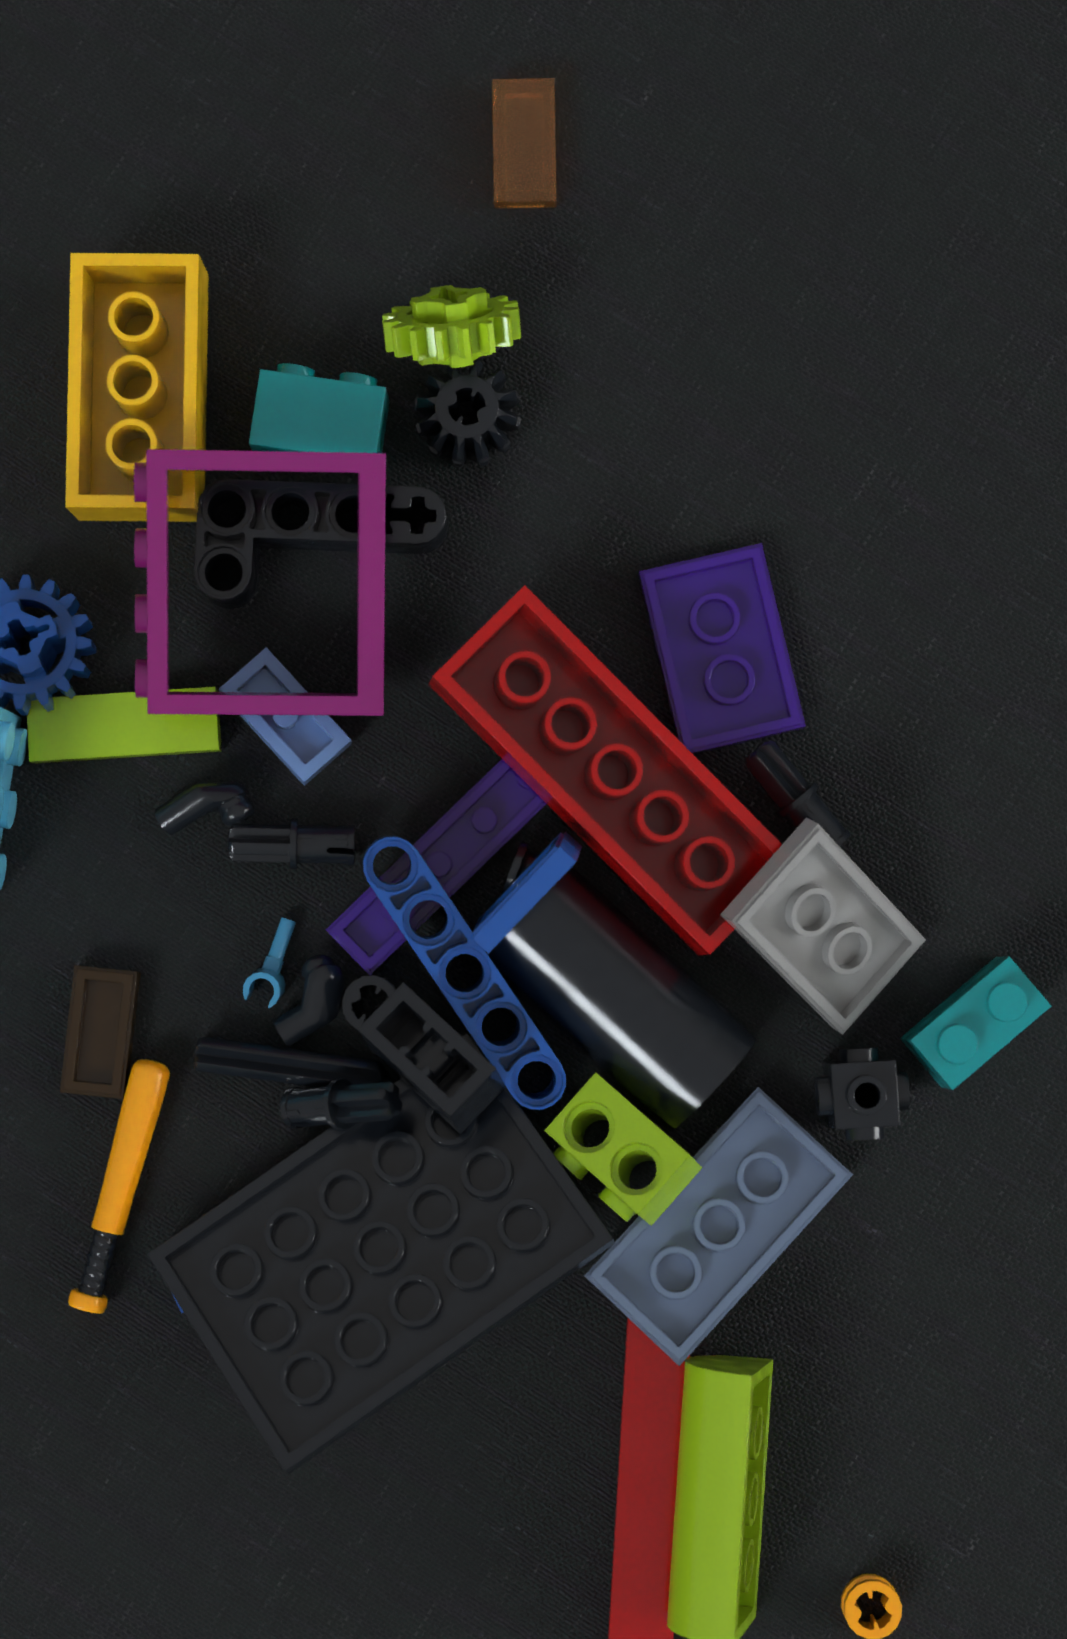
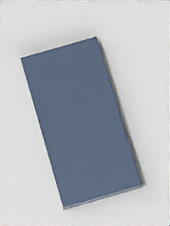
(731, 1222)

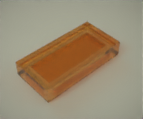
(524, 143)

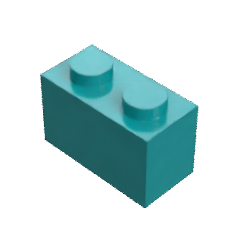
(318, 413)
(975, 1022)

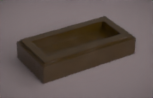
(100, 1031)

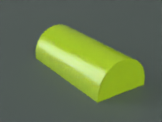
(719, 1496)

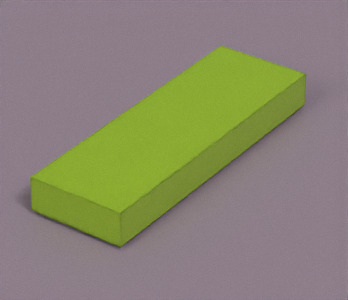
(116, 728)

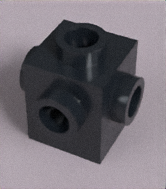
(837, 1088)

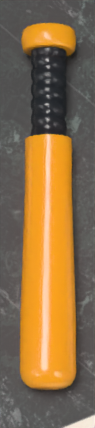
(124, 1167)

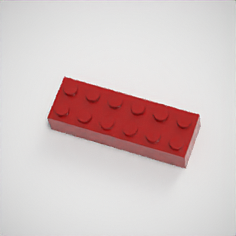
(607, 767)

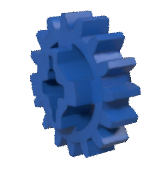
(48, 640)

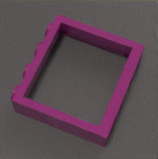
(153, 607)

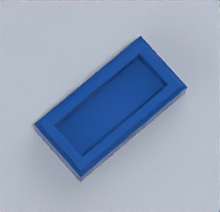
(526, 891)

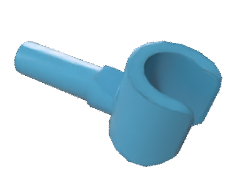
(273, 963)

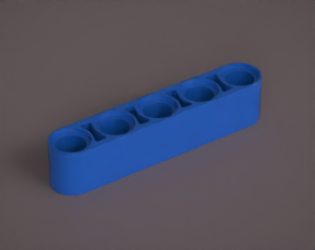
(477, 1000)

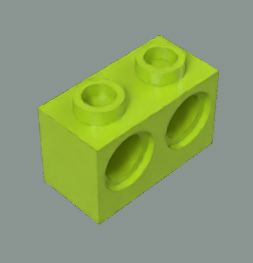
(629, 1142)

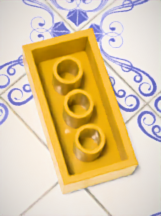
(134, 379)

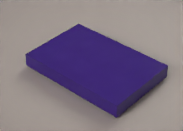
(721, 649)

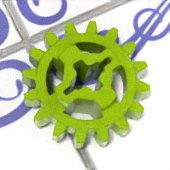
(451, 326)

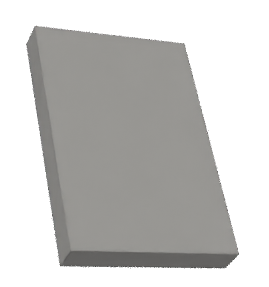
(823, 925)

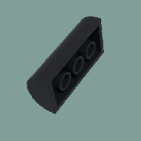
(622, 999)

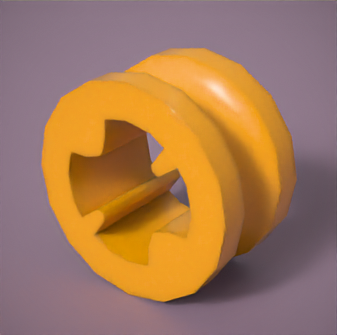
(875, 1628)

